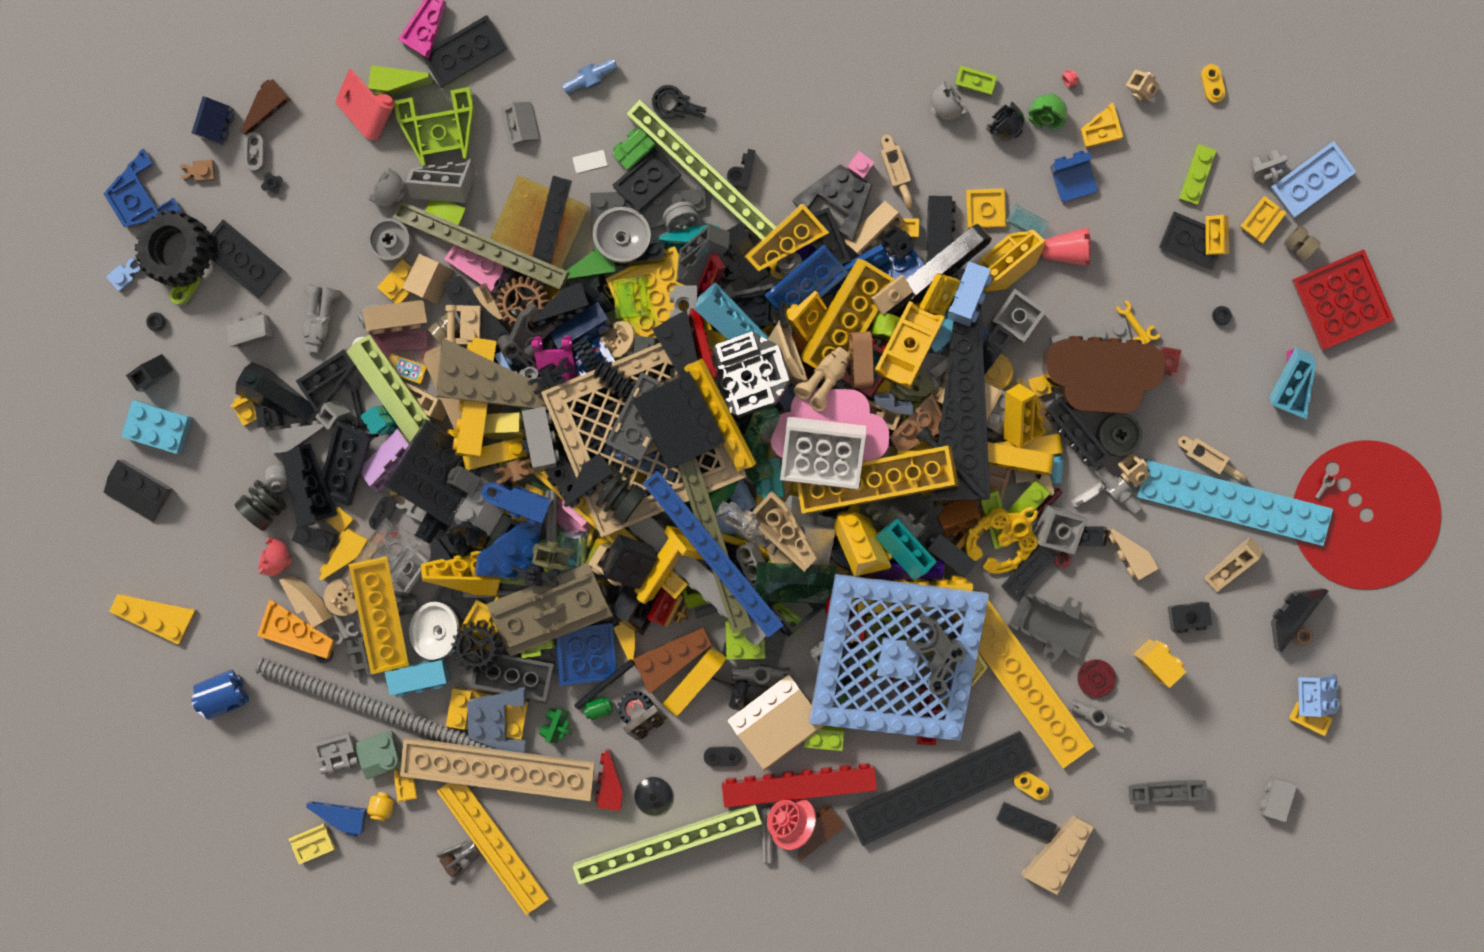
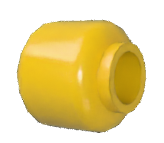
(380, 807)

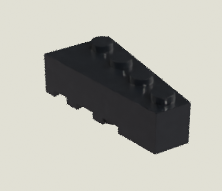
(462, 294)
(307, 487)

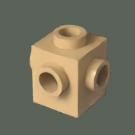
(1142, 85)
(1133, 470)

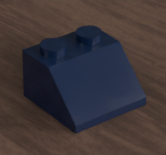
(213, 121)

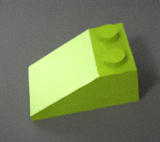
(396, 81)

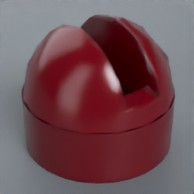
(1066, 562)

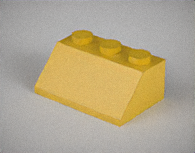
(859, 544)

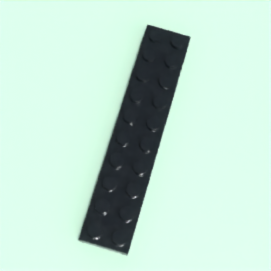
(941, 788)

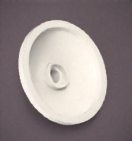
(426, 630)

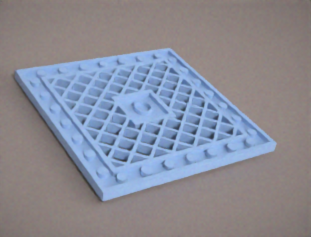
(895, 658)

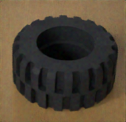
(152, 242)

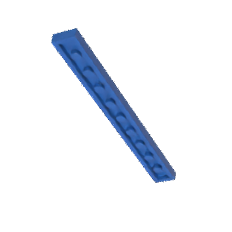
(712, 554)

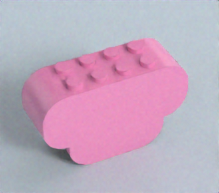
(842, 407)

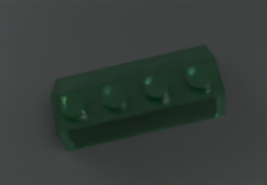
(791, 584)

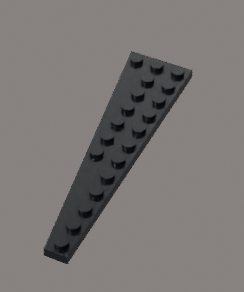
(964, 411)

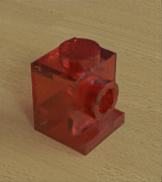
(1174, 355)

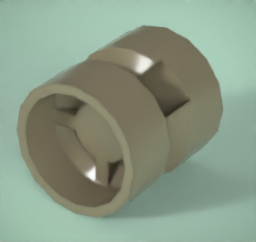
(1308, 246)
(439, 329)

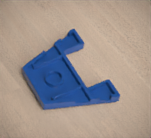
(131, 199)

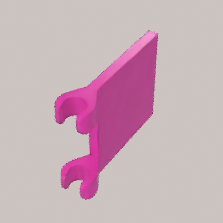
(545, 357)

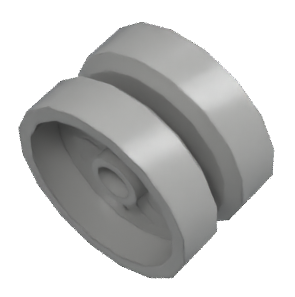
(381, 232)

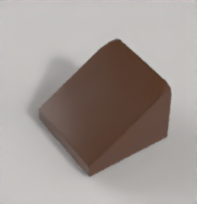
(446, 860)

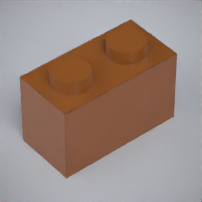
(958, 517)

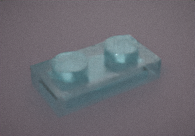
(1026, 220)

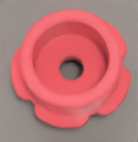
(1070, 78)

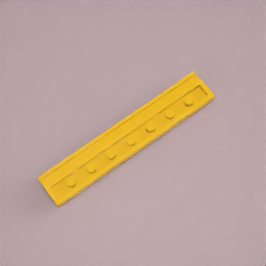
(493, 846)

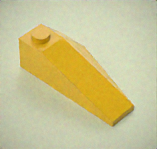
(460, 575)

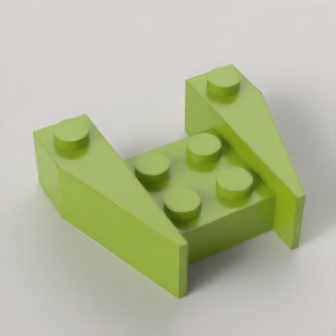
(440, 130)

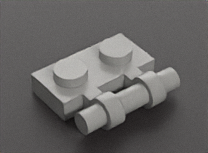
(335, 747)

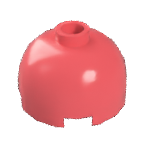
(274, 558)

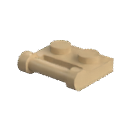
(469, 323)

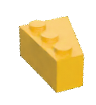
(1022, 416)

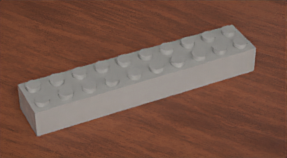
(695, 571)

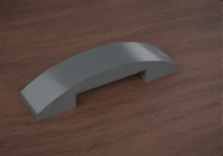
(1168, 791)

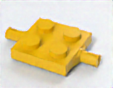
(480, 612)

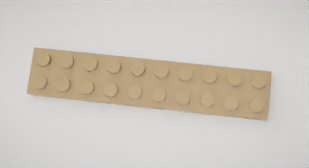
(497, 769)

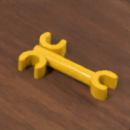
(1145, 337)

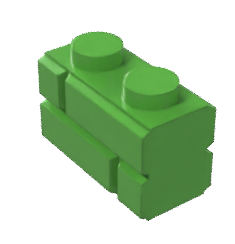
(633, 149)

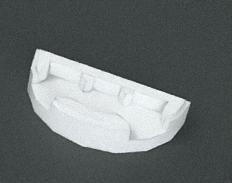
(1087, 495)

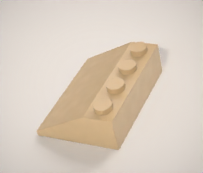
(775, 722)

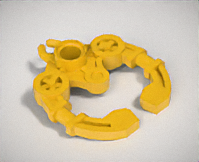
(1010, 533)

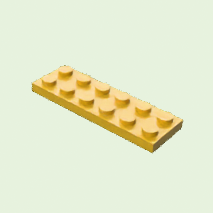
(378, 615)

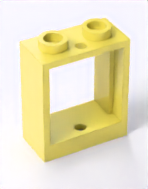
(504, 426)

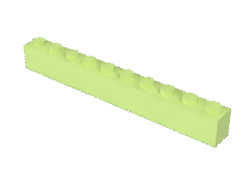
(700, 170)
(666, 843)

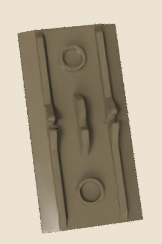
(548, 610)

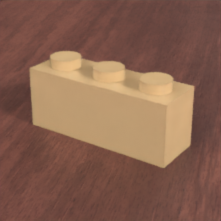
(873, 228)
(394, 316)

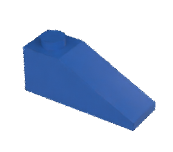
(342, 817)

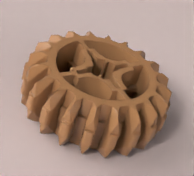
(520, 294)

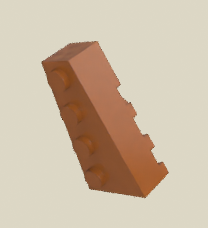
(667, 659)

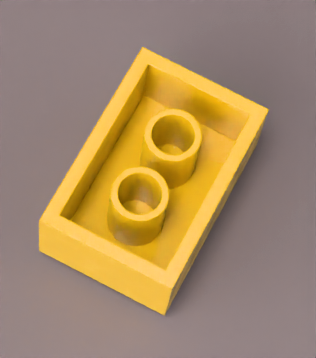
(1160, 664)

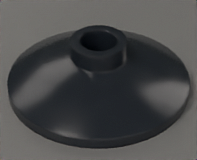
(655, 786)

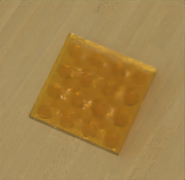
(522, 218)

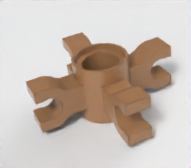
(514, 470)

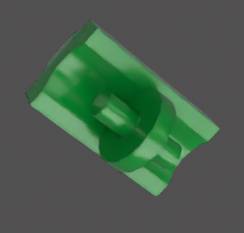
(558, 727)

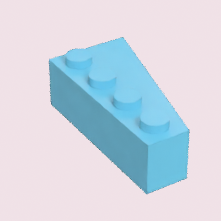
(725, 314)

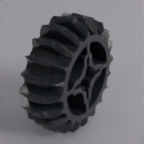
(462, 654)

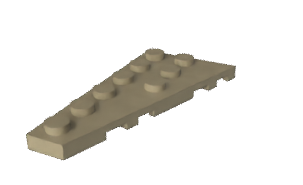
(478, 379)

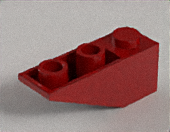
(611, 788)

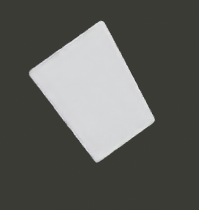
(589, 161)

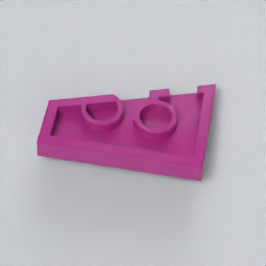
(423, 27)

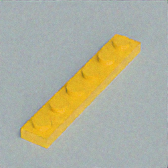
(734, 441)

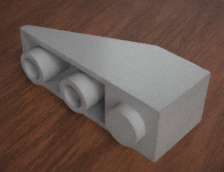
(284, 440)

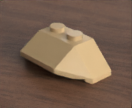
(790, 355)

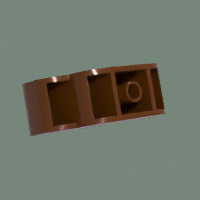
(1103, 373)

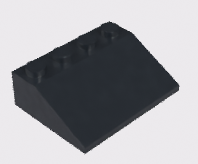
(678, 419)

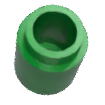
(598, 709)

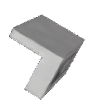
(520, 122)

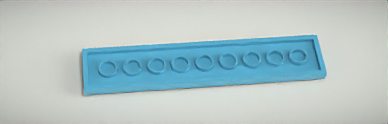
(1235, 503)

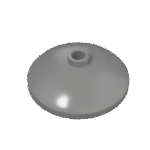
(621, 223)

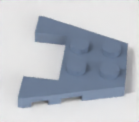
(488, 720)

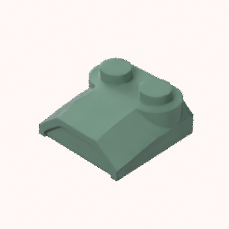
(378, 755)

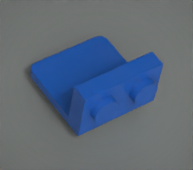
(1074, 176)

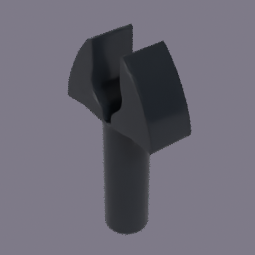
(780, 313)

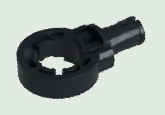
(688, 108)

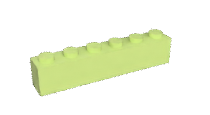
(387, 386)

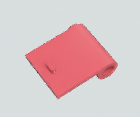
(363, 108)

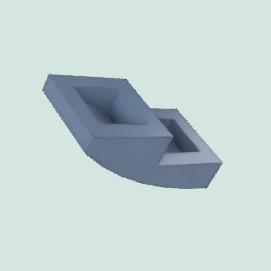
(887, 401)

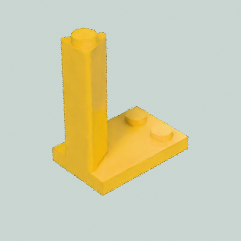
(667, 559)

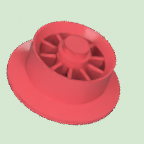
(791, 823)

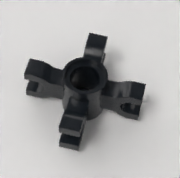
(551, 375)
(534, 575)

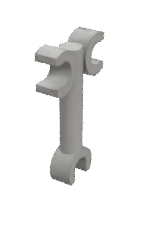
(343, 632)

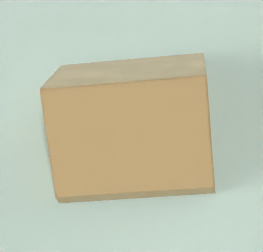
(427, 278)

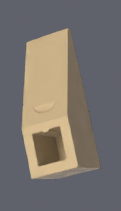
(1137, 558)

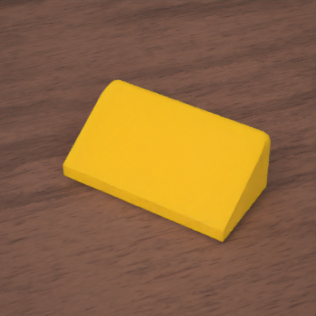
(1217, 235)

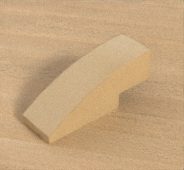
(305, 600)

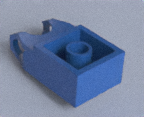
(519, 502)

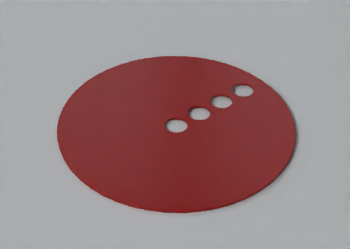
(1403, 519)

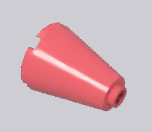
(1069, 248)

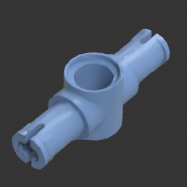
(590, 76)

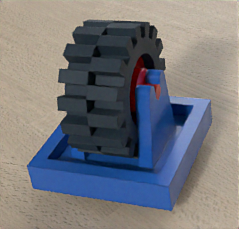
(590, 355)

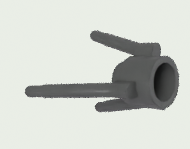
(409, 603)
(469, 851)

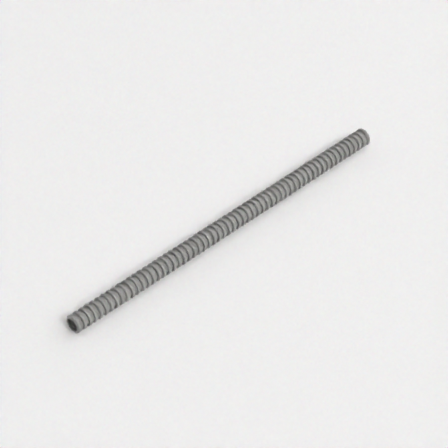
(365, 704)

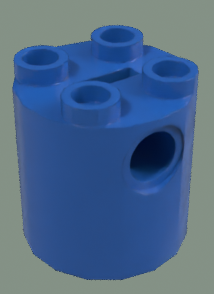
(219, 695)

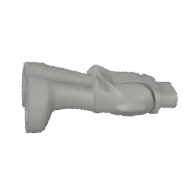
(316, 327)

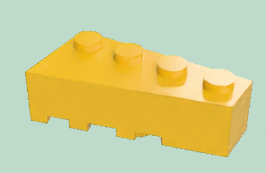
(790, 235)

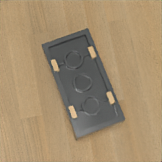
(629, 432)

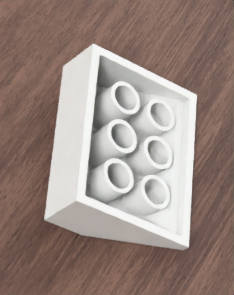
(823, 452)

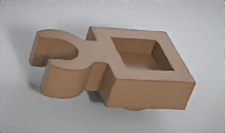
(201, 170)

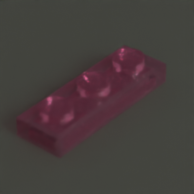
(401, 341)

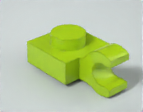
(537, 651)

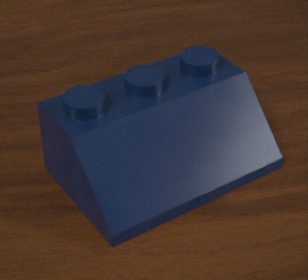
(589, 325)

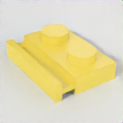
(311, 843)

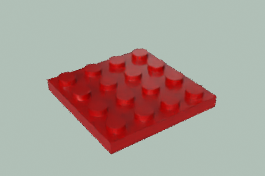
(1342, 299)

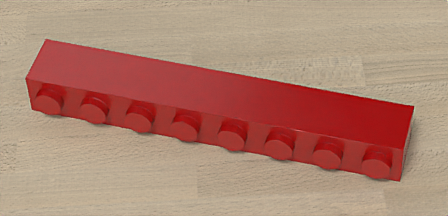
(799, 785)

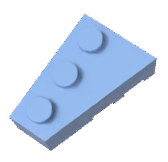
(970, 294)

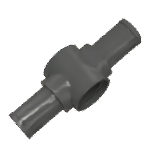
(750, 674)

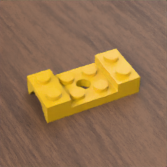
(904, 363)
(458, 712)

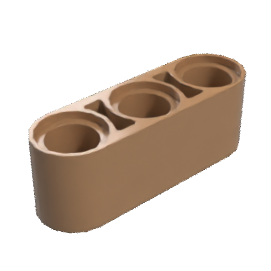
(861, 360)

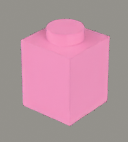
(860, 165)

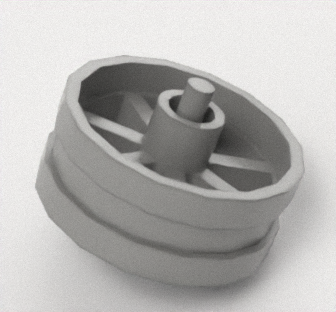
(680, 216)

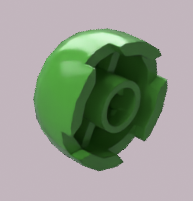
(1048, 111)

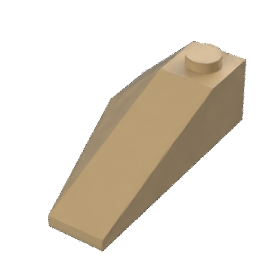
(783, 530)

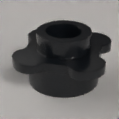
(277, 180)

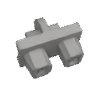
(1269, 169)

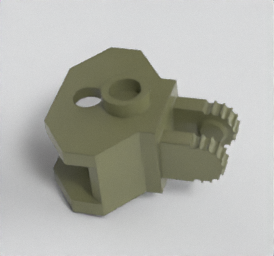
(920, 388)
(551, 556)

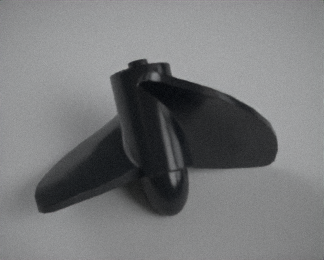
(742, 693)

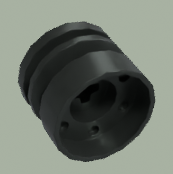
(621, 498)
(258, 507)

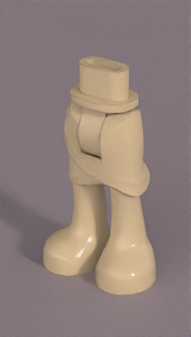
(830, 369)

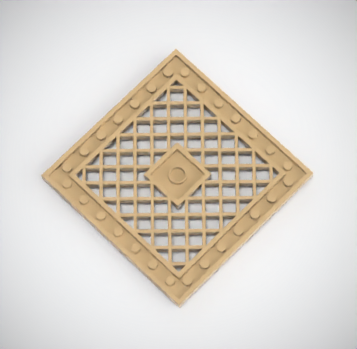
(556, 401)

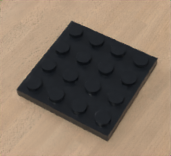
(424, 473)

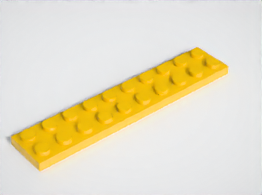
(1030, 689)

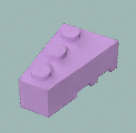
(383, 461)

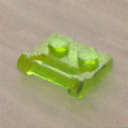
(625, 298)

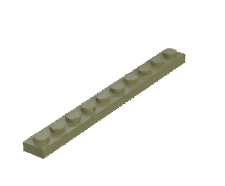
(481, 245)
(705, 514)

